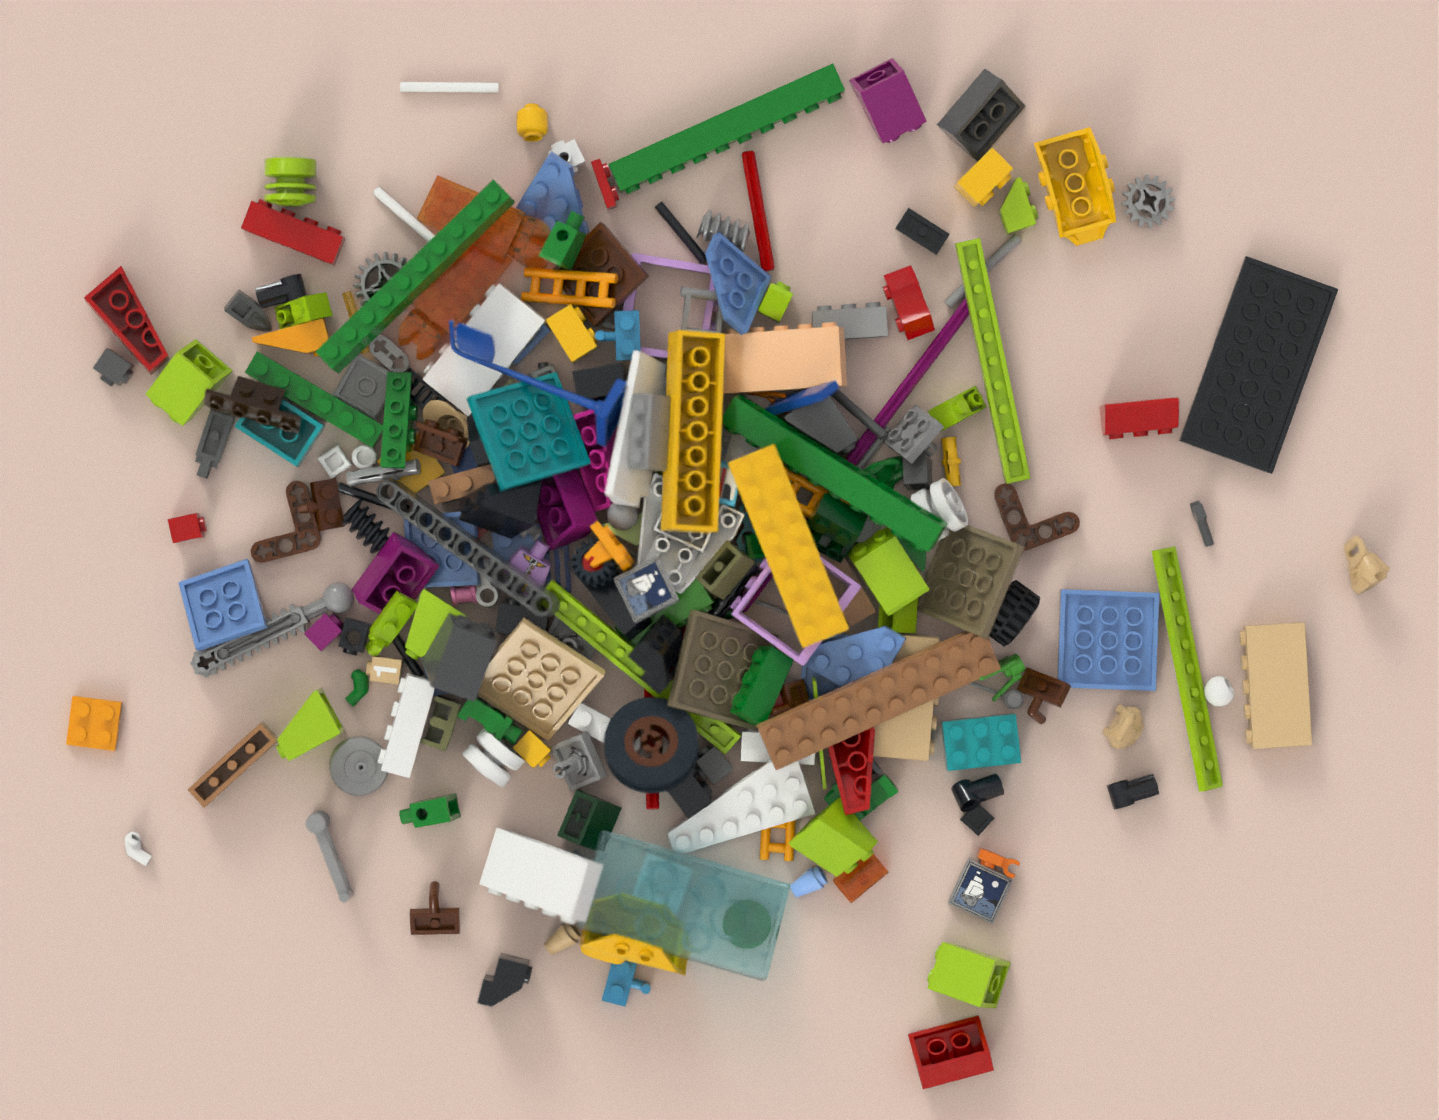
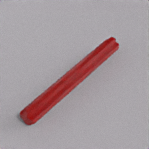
(758, 210)

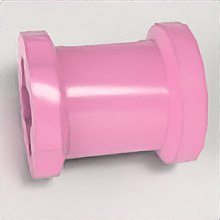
(463, 594)

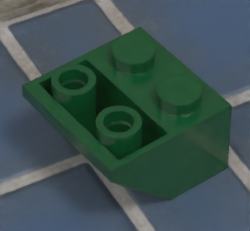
(835, 527)
(587, 818)

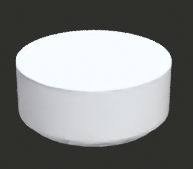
(364, 457)

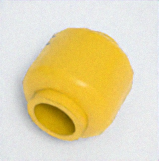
(532, 122)

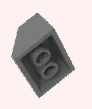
(981, 114)

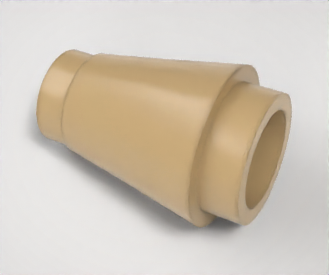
(562, 938)

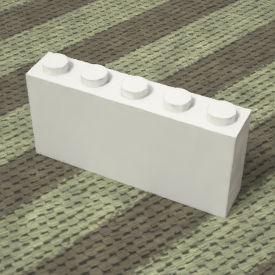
(512, 327)
(540, 876)

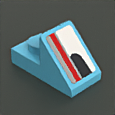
(727, 489)

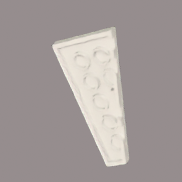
(751, 805)

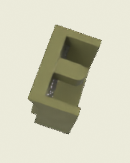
(442, 723)

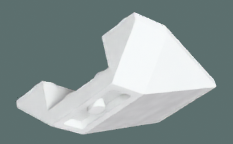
(681, 552)

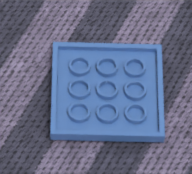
(1108, 639)

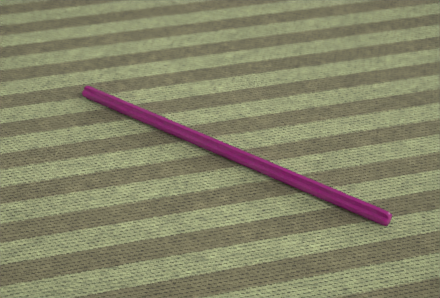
(897, 400)

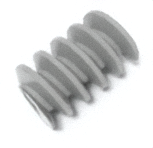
(735, 234)

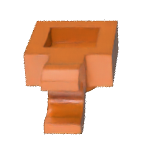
(991, 859)

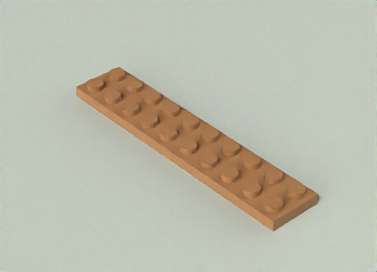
(877, 697)

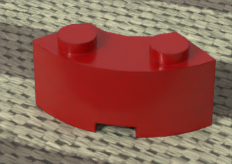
(909, 303)

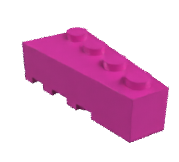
(597, 472)

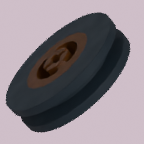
(646, 720)

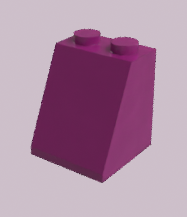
(888, 101)

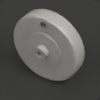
(355, 766)

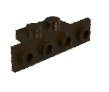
(255, 402)

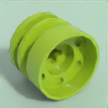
(290, 181)

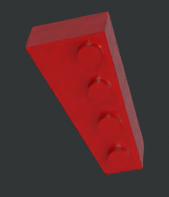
(124, 315)

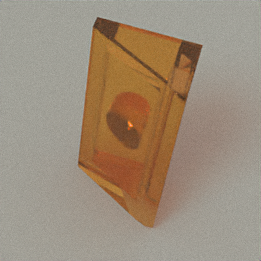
(860, 878)

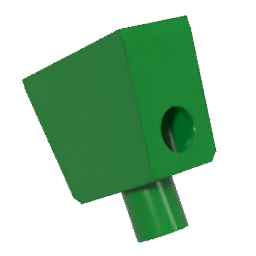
(563, 251)
(439, 810)

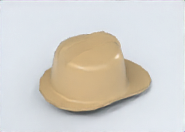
(446, 416)

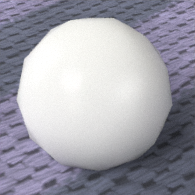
(1219, 691)

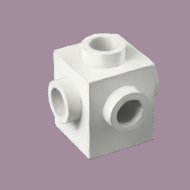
(571, 150)

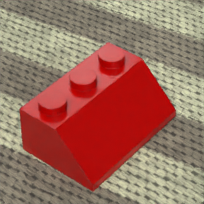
(1140, 417)
(951, 1052)

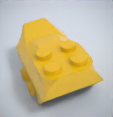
(1076, 185)
(617, 949)

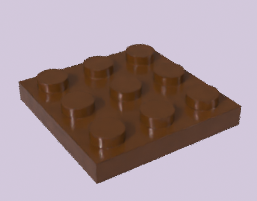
(605, 254)

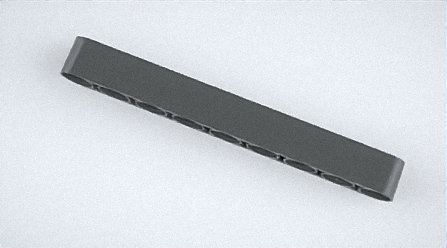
(478, 549)

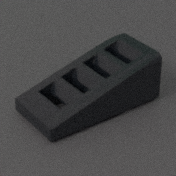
(433, 392)

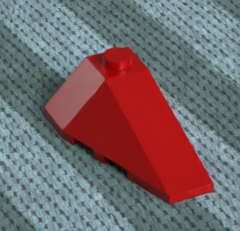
(853, 770)

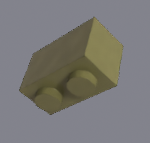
(725, 570)

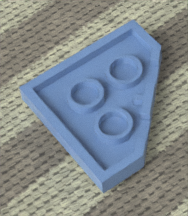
(553, 194)
(737, 282)
(856, 655)

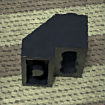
(657, 652)
(508, 979)

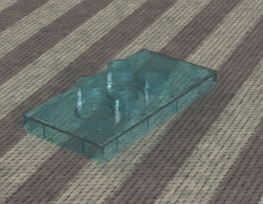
(686, 905)

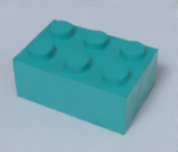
(288, 445)
(980, 741)

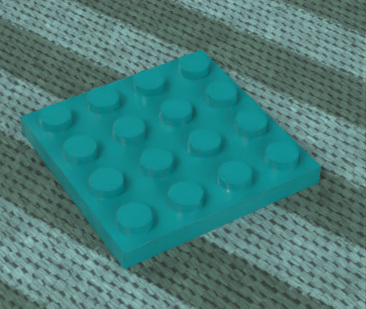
(527, 432)

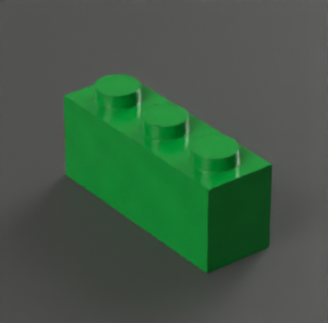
(761, 685)

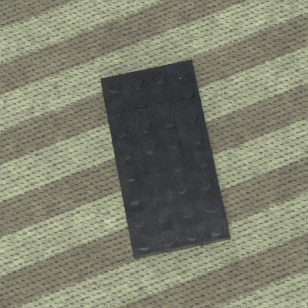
(1258, 365)

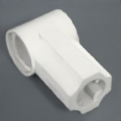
(486, 584)

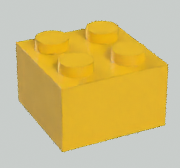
(983, 178)
(572, 334)

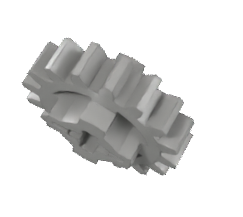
(1152, 212)

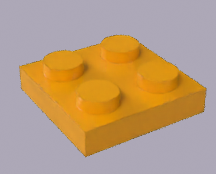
(94, 723)

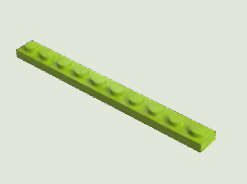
(992, 360)
(617, 649)
(1187, 668)

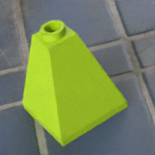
(426, 623)

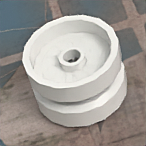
(944, 503)
(491, 760)

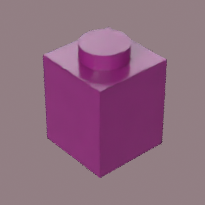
(324, 631)

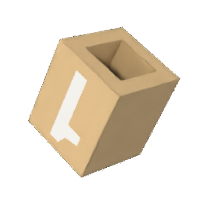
(385, 669)

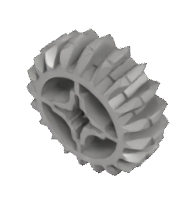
(379, 264)

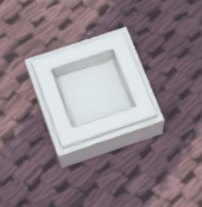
(334, 461)

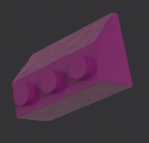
(564, 509)
(395, 568)

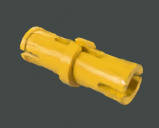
(951, 461)

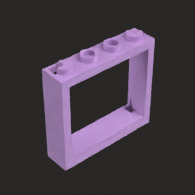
(711, 306)
(754, 584)

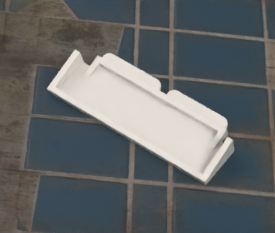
(624, 484)

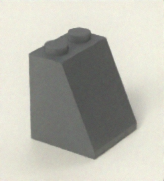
(824, 424)
(459, 656)

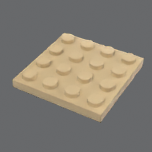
(538, 679)

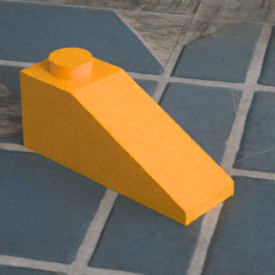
(299, 338)

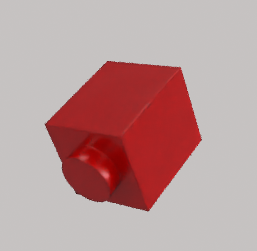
(187, 527)

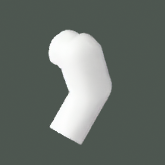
(134, 849)

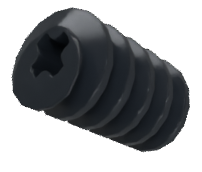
(366, 527)

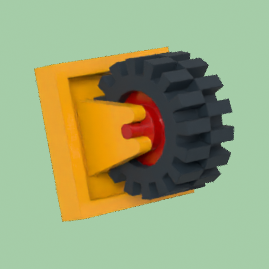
(599, 559)

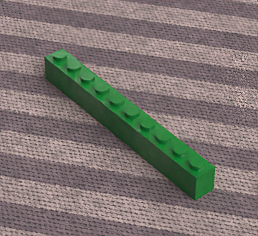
(726, 128)
(415, 276)
(834, 473)

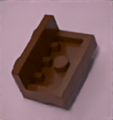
(440, 443)

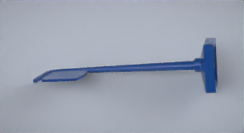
(483, 347)

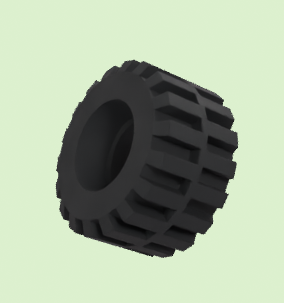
(1014, 613)

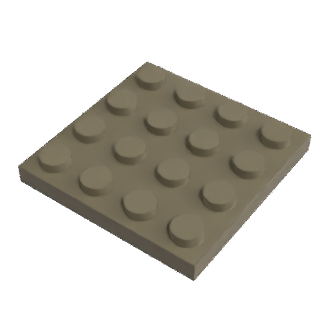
(969, 579)
(712, 666)

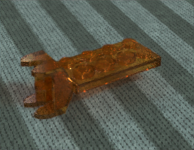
(510, 235)
(450, 298)

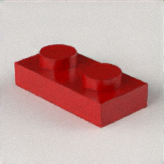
(609, 193)

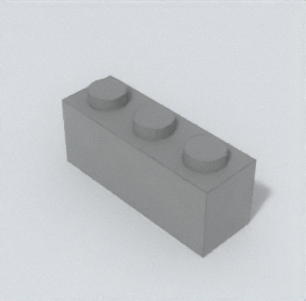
(857, 322)
(649, 432)

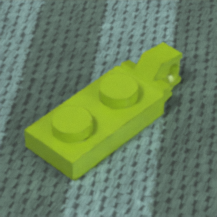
(390, 622)

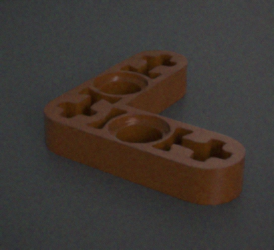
(1023, 525)
(300, 529)

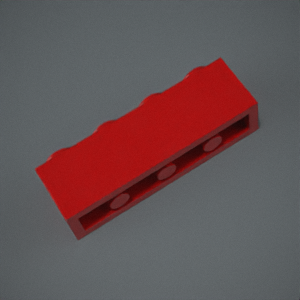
(292, 232)

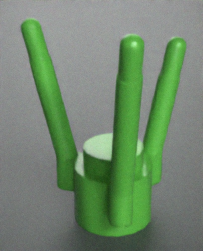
(1009, 666)

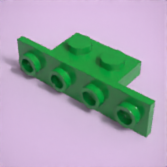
(398, 420)

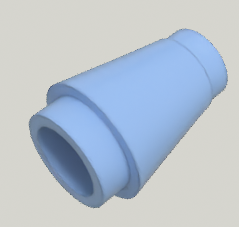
(809, 882)

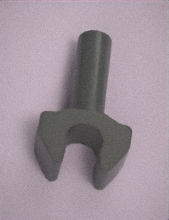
(1200, 516)

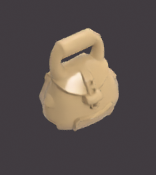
(1364, 567)
(1125, 727)

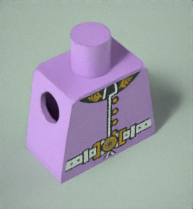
(531, 562)

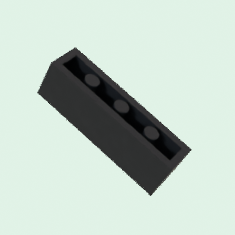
(614, 605)

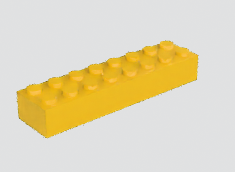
(695, 429)
(788, 546)

